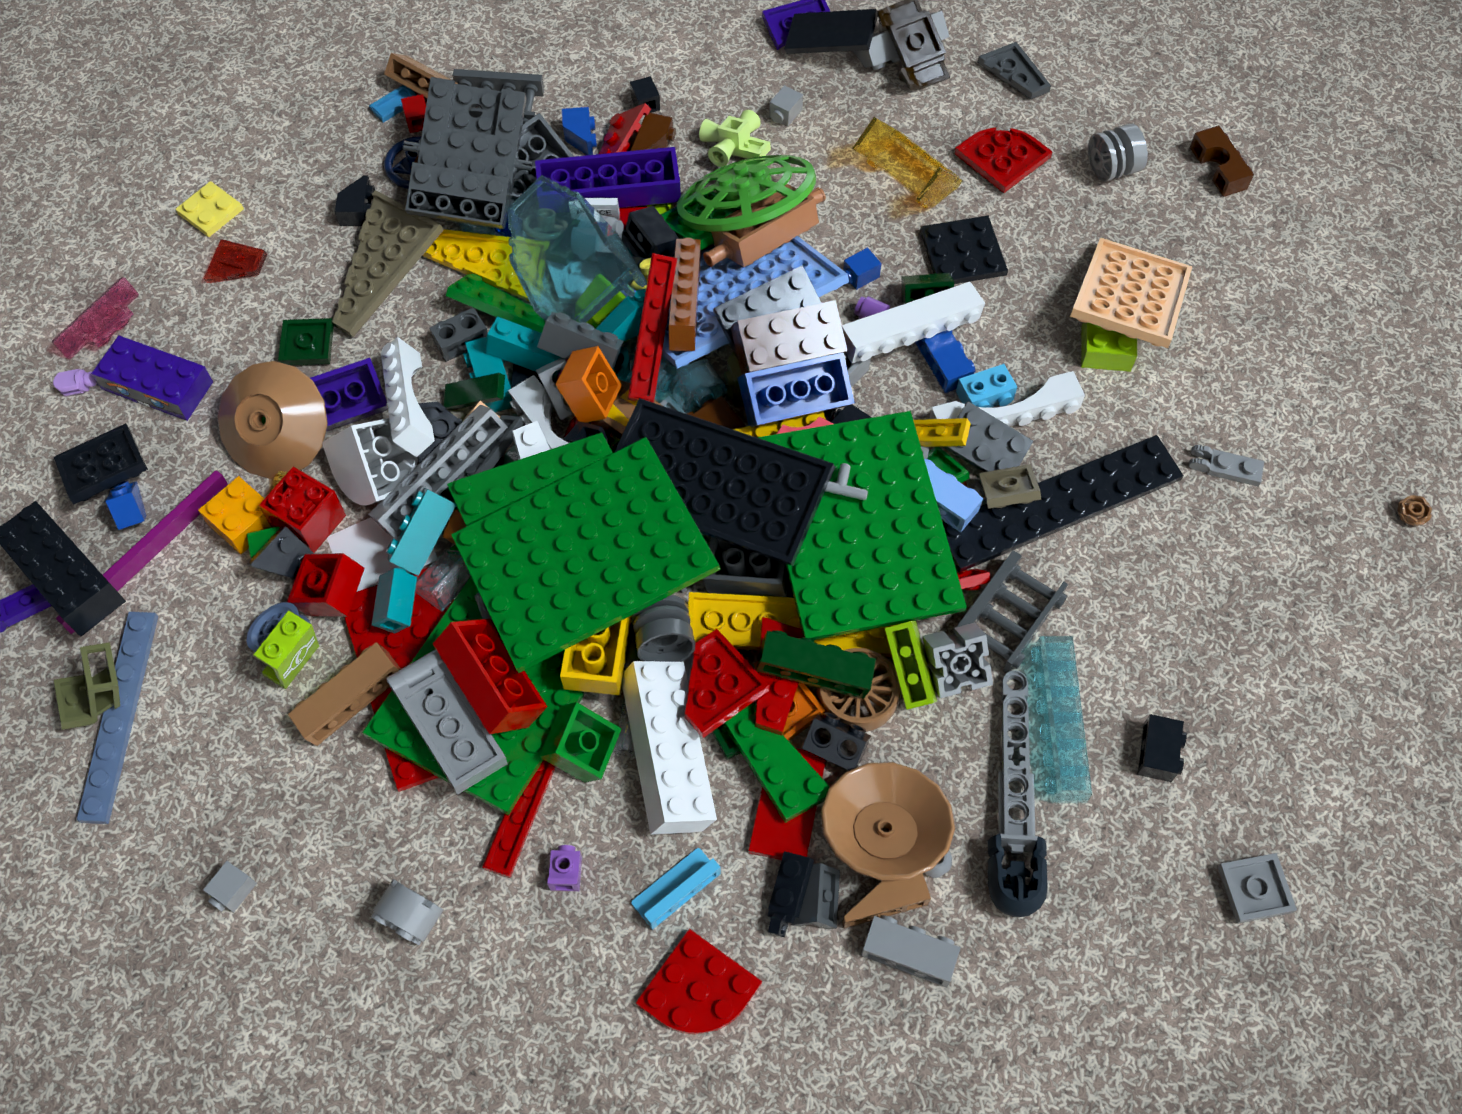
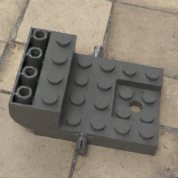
(467, 161)

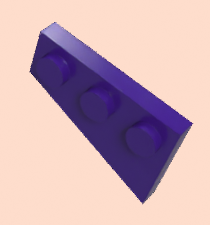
(780, 18)

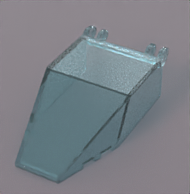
(567, 252)

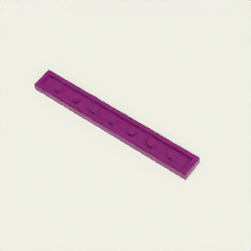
(161, 535)

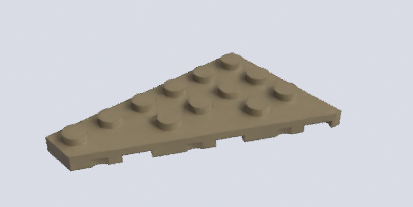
(387, 251)

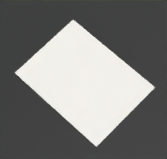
(367, 546)

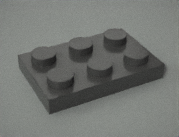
(990, 442)

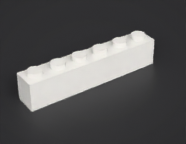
(912, 322)

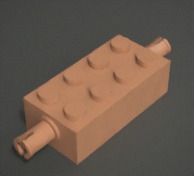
(753, 242)

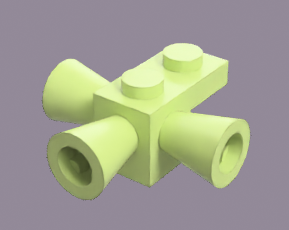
(733, 138)

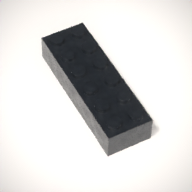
(59, 569)

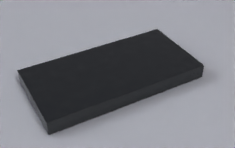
(831, 31)

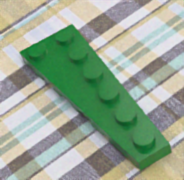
(777, 765)

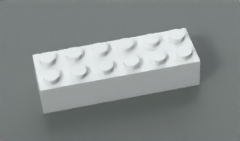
(667, 748)

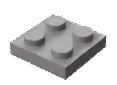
(1257, 888)

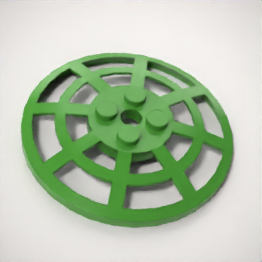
(743, 185)

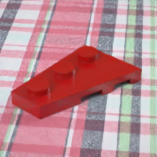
(622, 128)

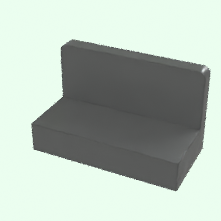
(821, 898)

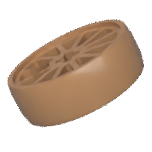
(876, 720)

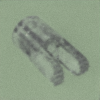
(624, 743)

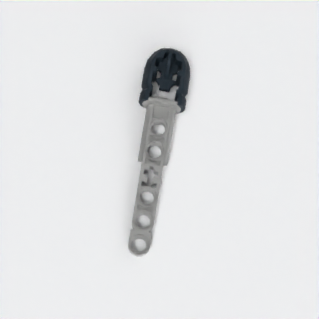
(1016, 835)

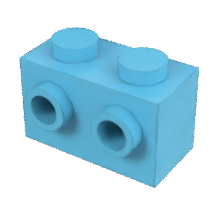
(987, 388)

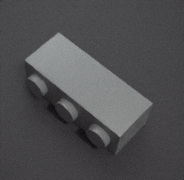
(911, 950)

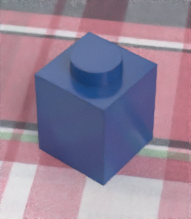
(862, 268)

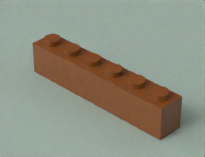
(685, 295)

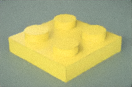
(209, 209)

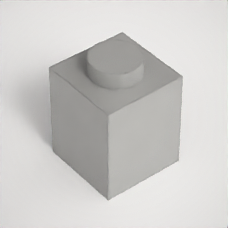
(785, 106)
(229, 887)

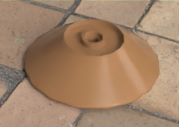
(293, 417)
(893, 799)

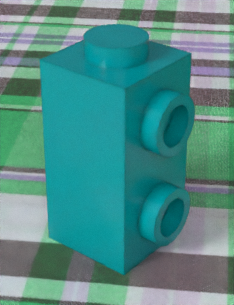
(394, 600)

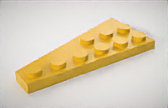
(478, 255)

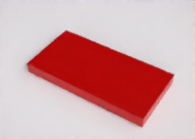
(774, 836)

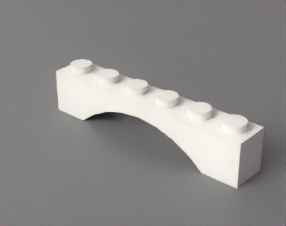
(1058, 395)
(535, 405)
(407, 421)

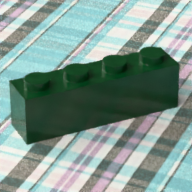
(816, 664)

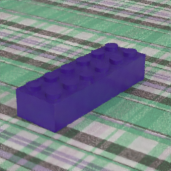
(630, 176)

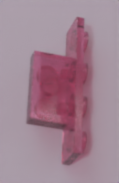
(99, 320)

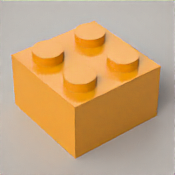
(235, 513)

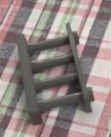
(529, 83)
(997, 589)

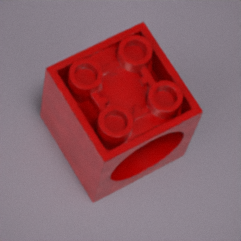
(304, 508)

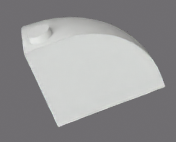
(368, 461)

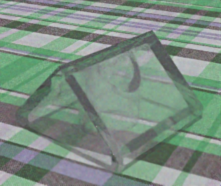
(443, 579)

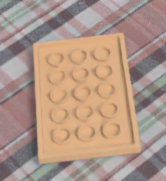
(1132, 293)

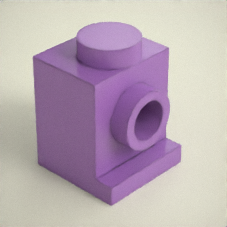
(568, 878)

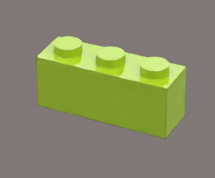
(911, 665)

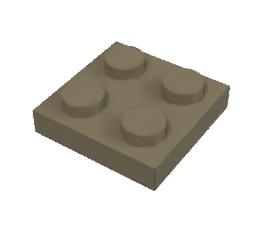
(1009, 486)

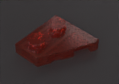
(234, 262)

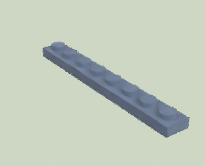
(117, 723)

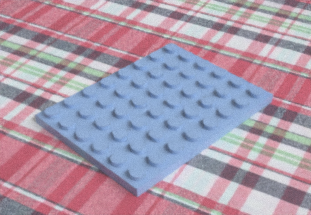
(730, 280)

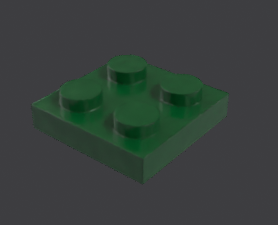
(306, 341)

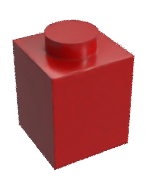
(414, 111)

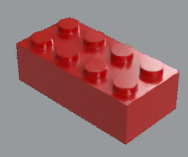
(488, 676)

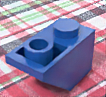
(578, 127)
(126, 504)

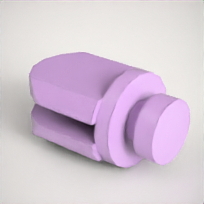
(73, 382)

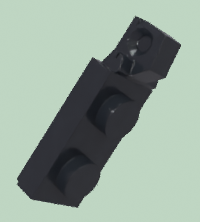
(788, 892)

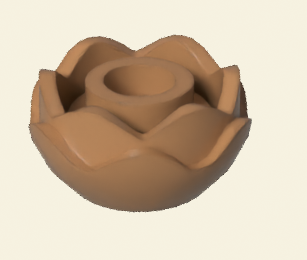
(1419, 505)

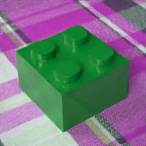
(580, 742)

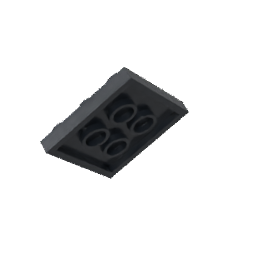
(964, 249)
(100, 464)

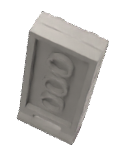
(446, 721)

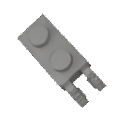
(1227, 465)

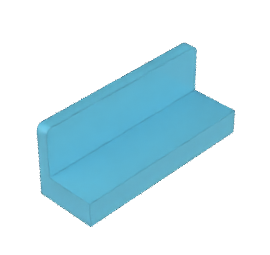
(676, 887)

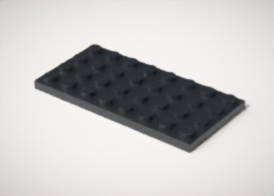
(733, 481)

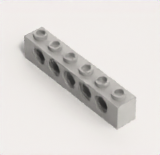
(440, 467)

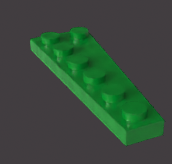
(486, 298)
(506, 484)

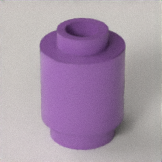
(869, 306)

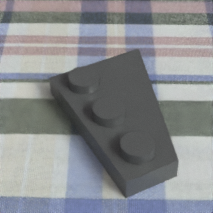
(1016, 69)

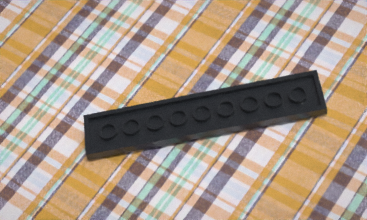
(1065, 502)

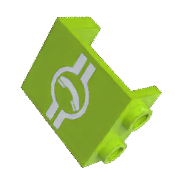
(287, 649)

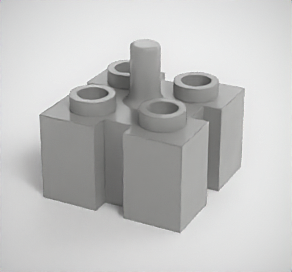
(958, 660)

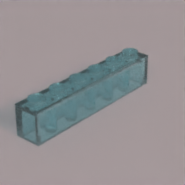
(1062, 720)

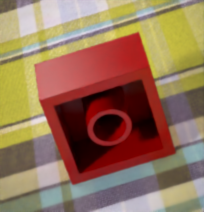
(326, 585)

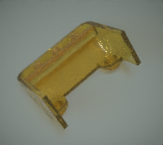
(907, 162)

